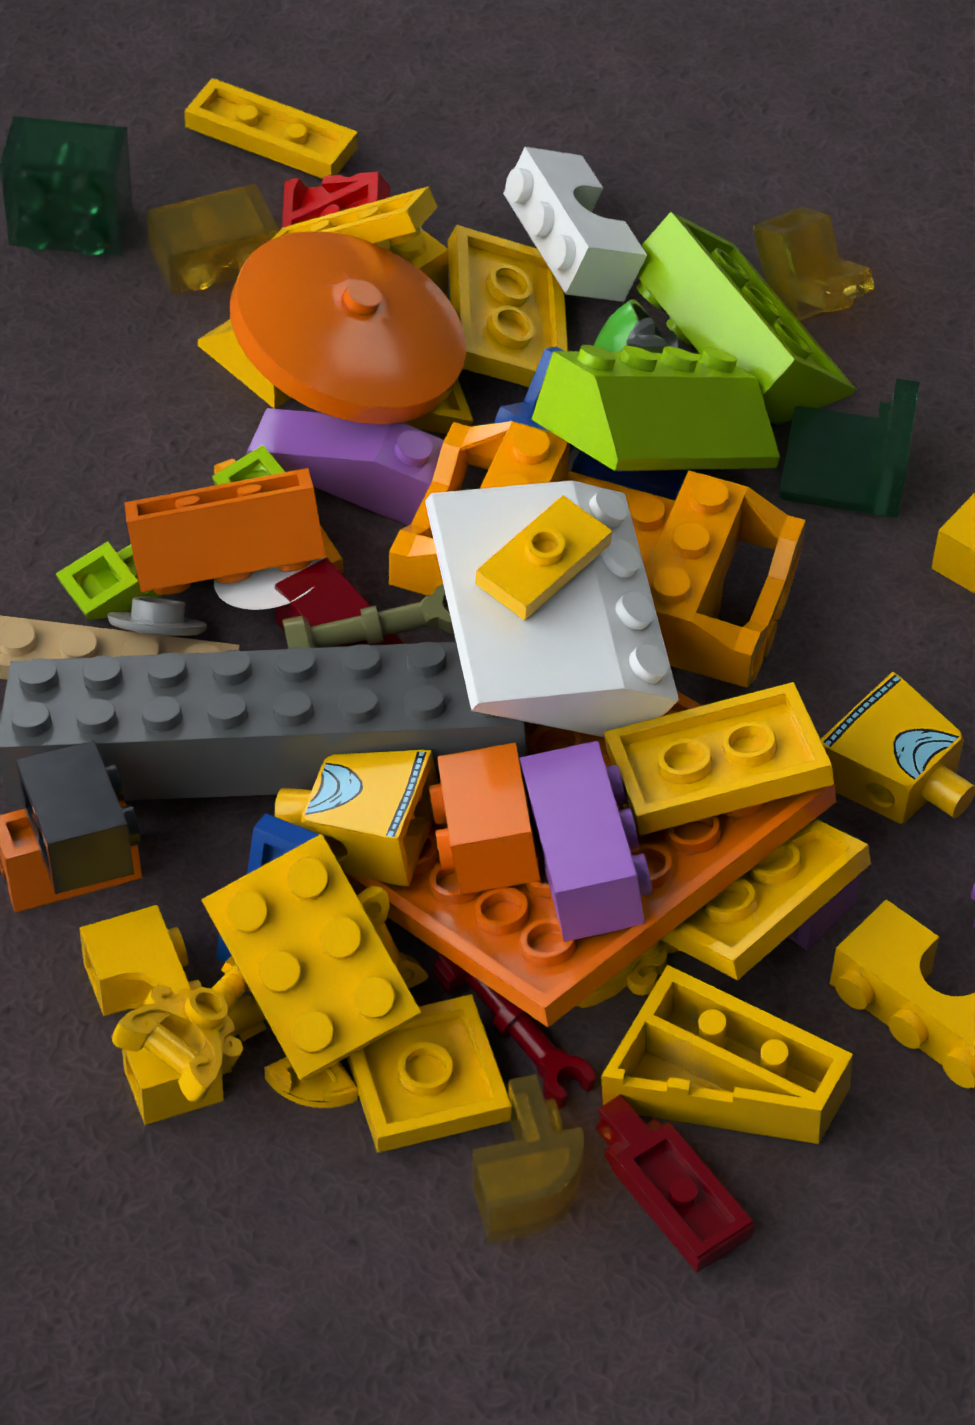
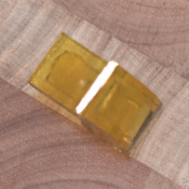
(805, 266)
(530, 1180)

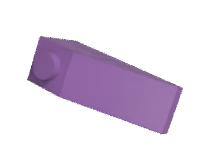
(366, 464)

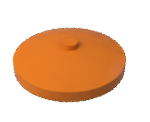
(347, 327)

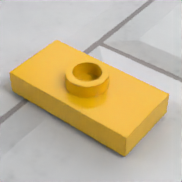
(543, 557)

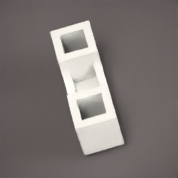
(555, 204)

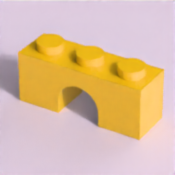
(124, 963)
(885, 972)

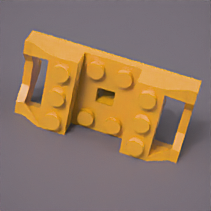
(681, 543)

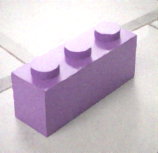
(586, 840)

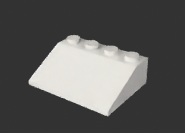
(589, 651)

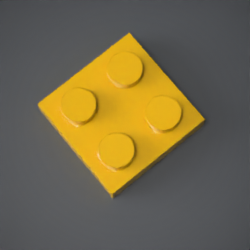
(430, 1078)

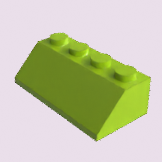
(728, 306)
(657, 409)

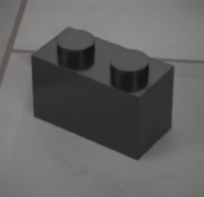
(78, 816)

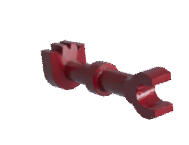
(512, 1021)

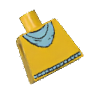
(898, 754)
(369, 810)

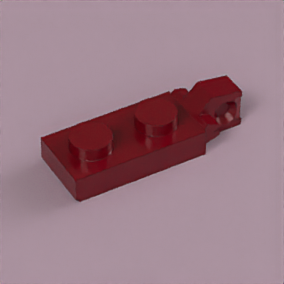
(672, 1185)

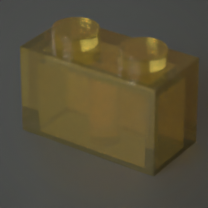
(208, 237)

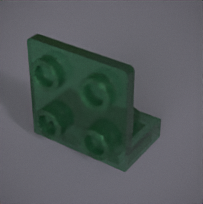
(851, 457)

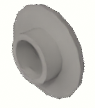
(157, 617)

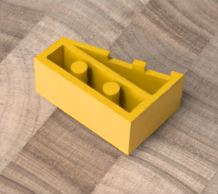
(726, 1065)

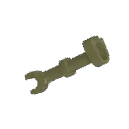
(371, 624)

